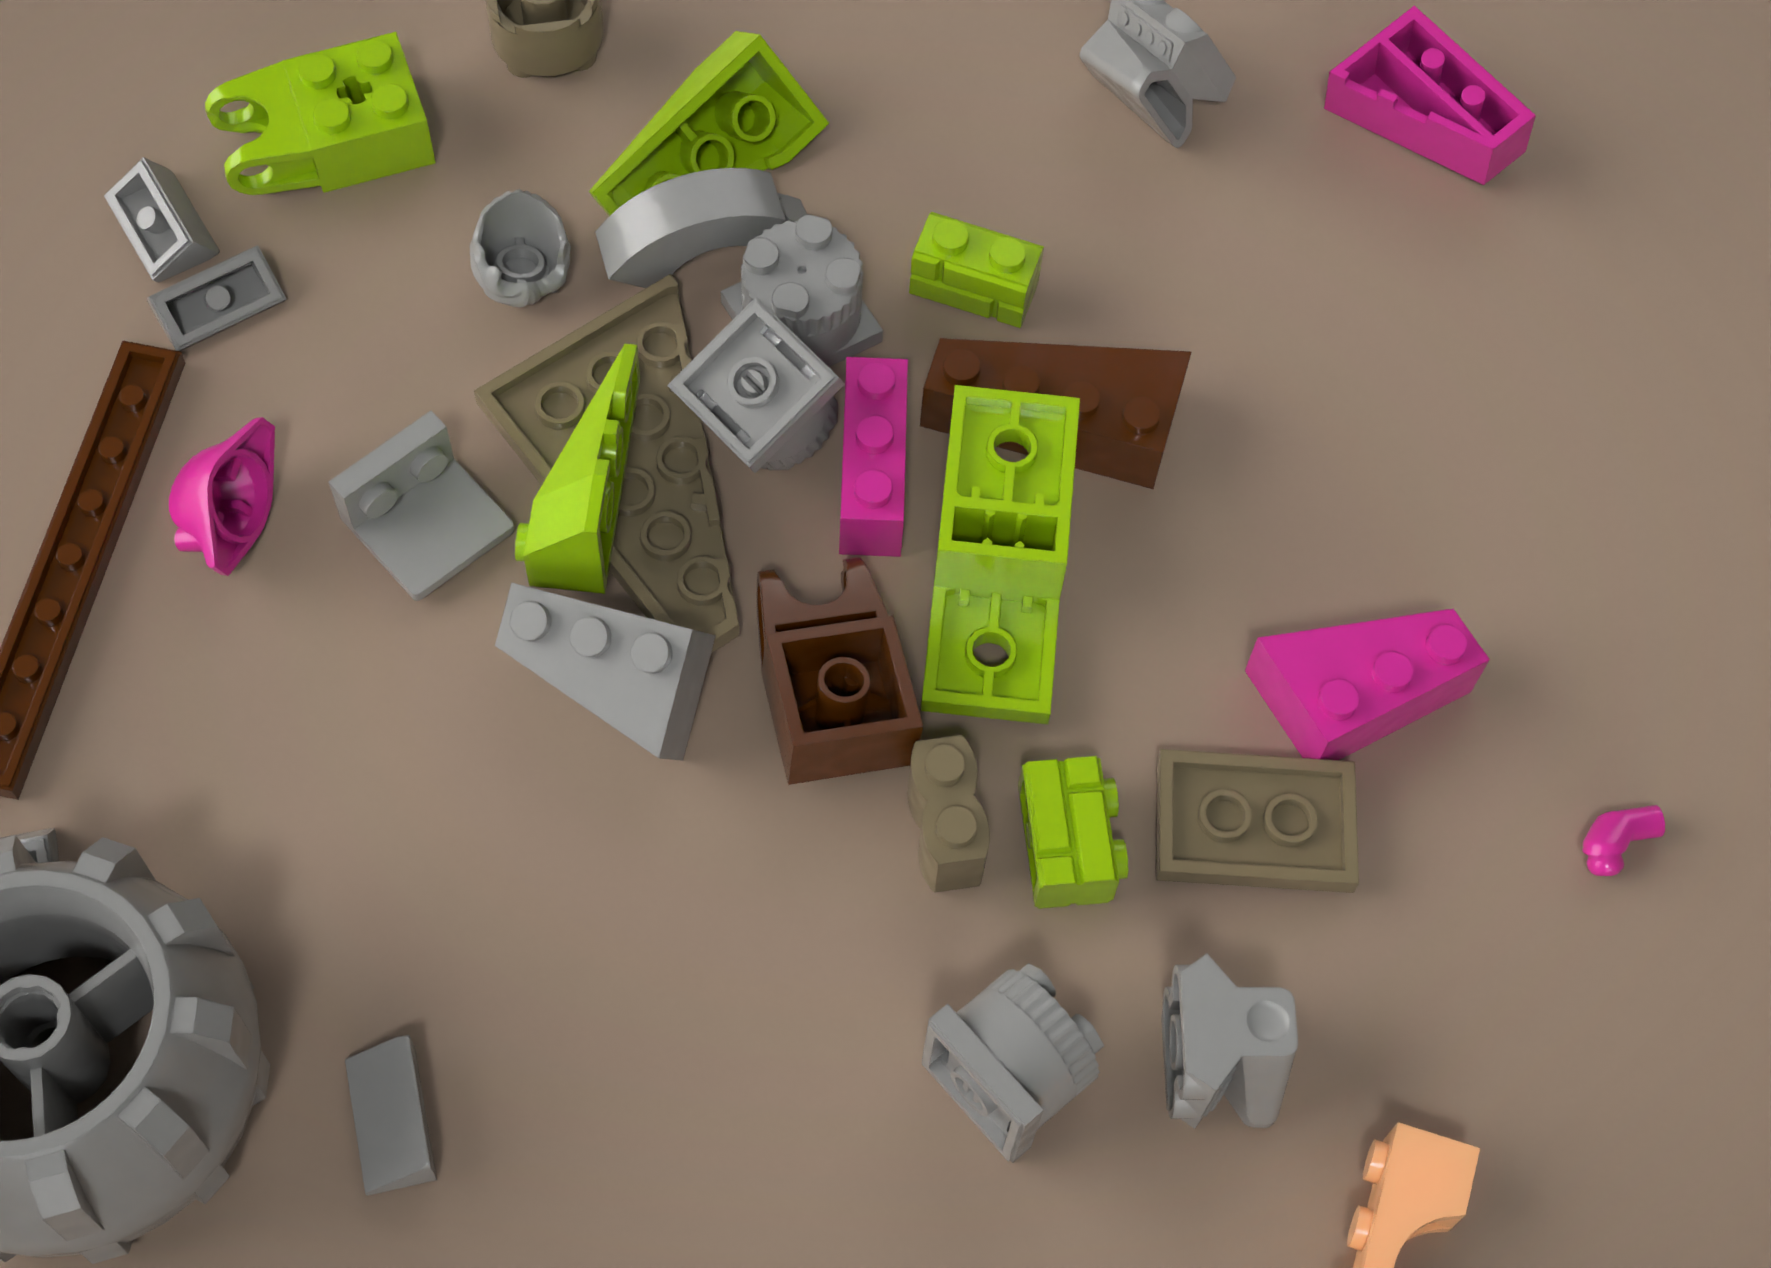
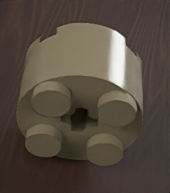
(545, 35)

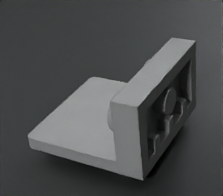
(419, 508)

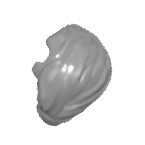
(519, 249)

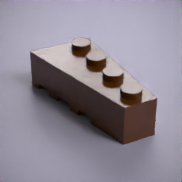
(1123, 395)

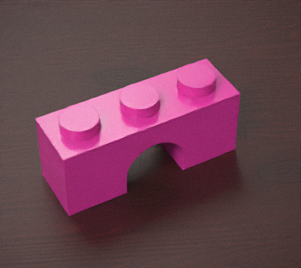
(873, 457)

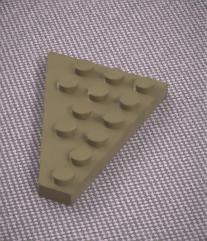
(668, 519)

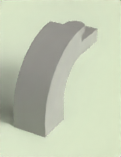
(690, 217)

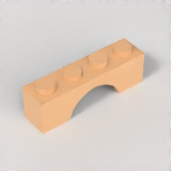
(1416, 1190)

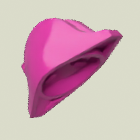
(225, 496)

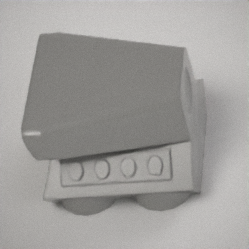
(1157, 64)
(1225, 1044)

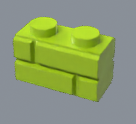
(975, 269)
(1070, 832)

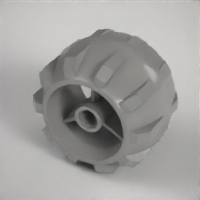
(190, 1092)

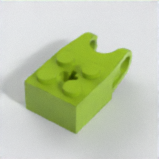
(325, 119)

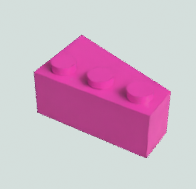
(1431, 99)
(1363, 679)

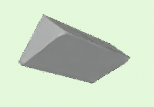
(160, 221)
(216, 298)
(390, 1116)

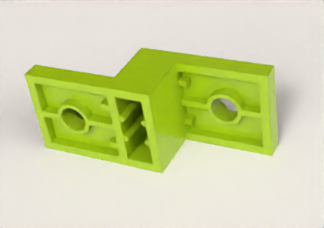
(1001, 554)

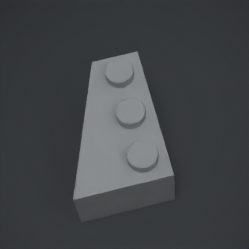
(612, 662)

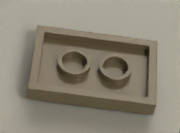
(1256, 821)

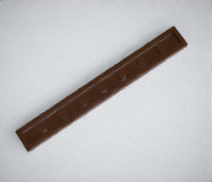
(79, 550)

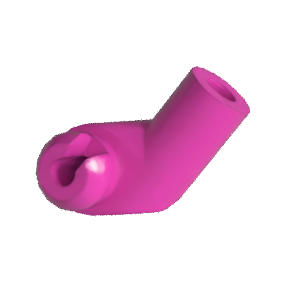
(1612, 835)

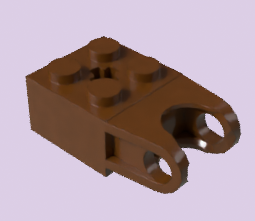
(835, 679)

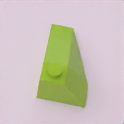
(727, 114)
(579, 501)

